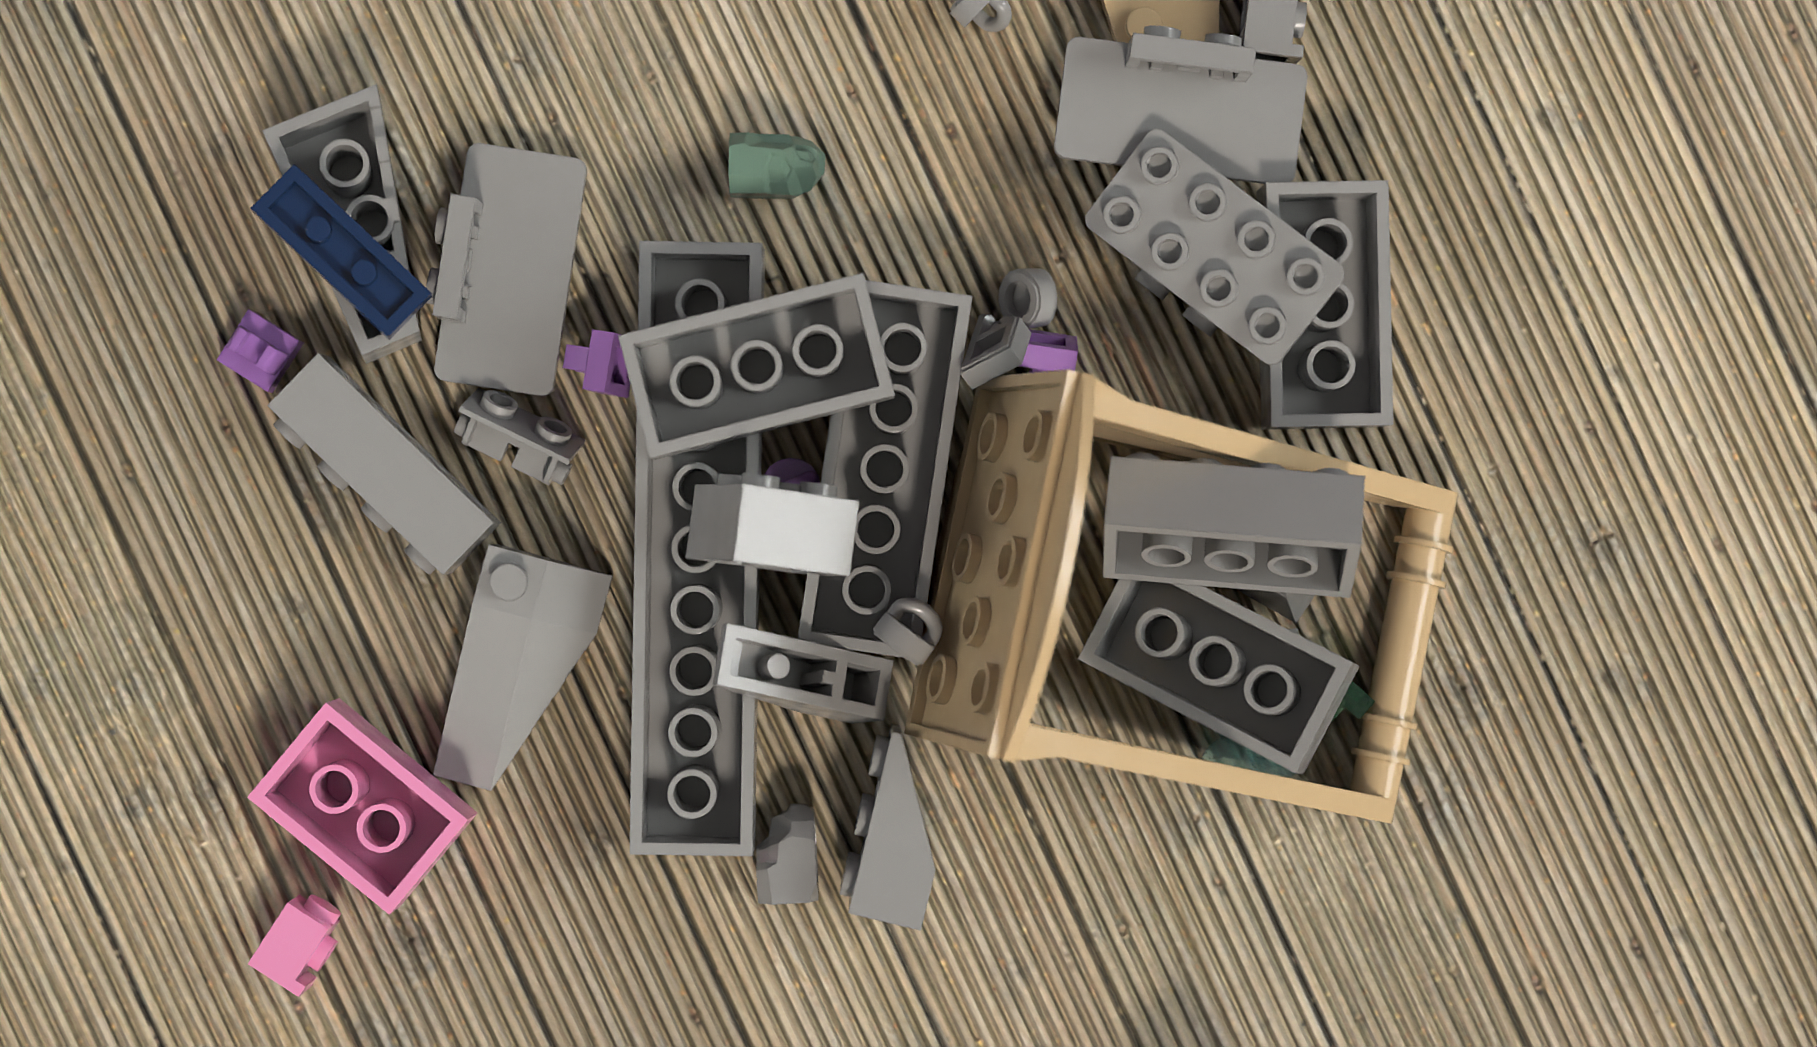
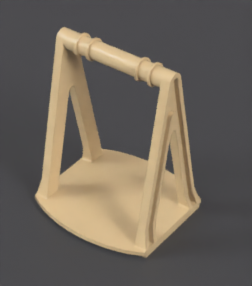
(1012, 556)

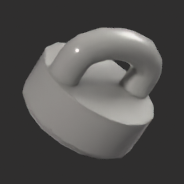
(967, 10)
(1029, 295)
(902, 638)

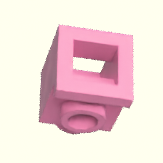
(296, 942)

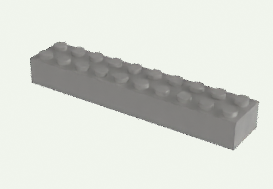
(687, 736)

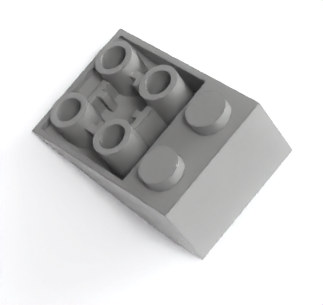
(895, 863)

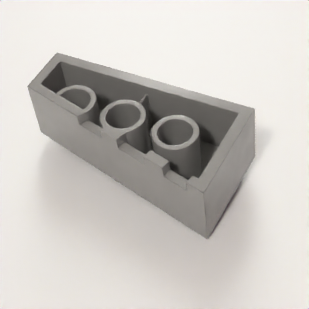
(349, 158)

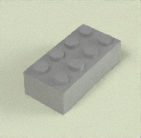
(1343, 359)
(756, 366)
(1233, 525)
(1221, 667)

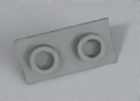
(494, 421)

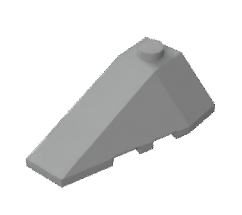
(518, 648)

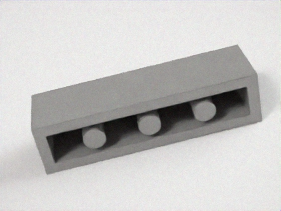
(383, 465)

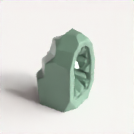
(773, 165)

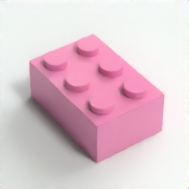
(362, 805)

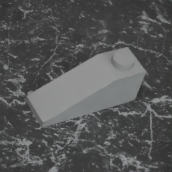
(803, 675)

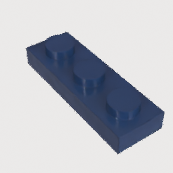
(341, 252)

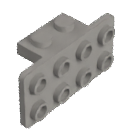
(1206, 95)
(1213, 248)
(506, 268)

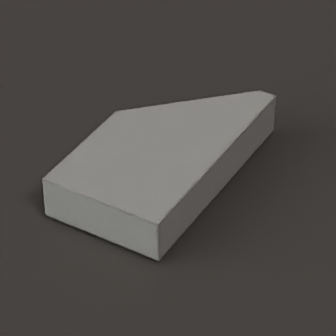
(994, 348)

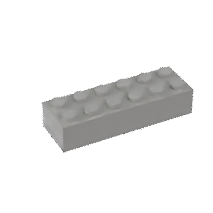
(896, 467)

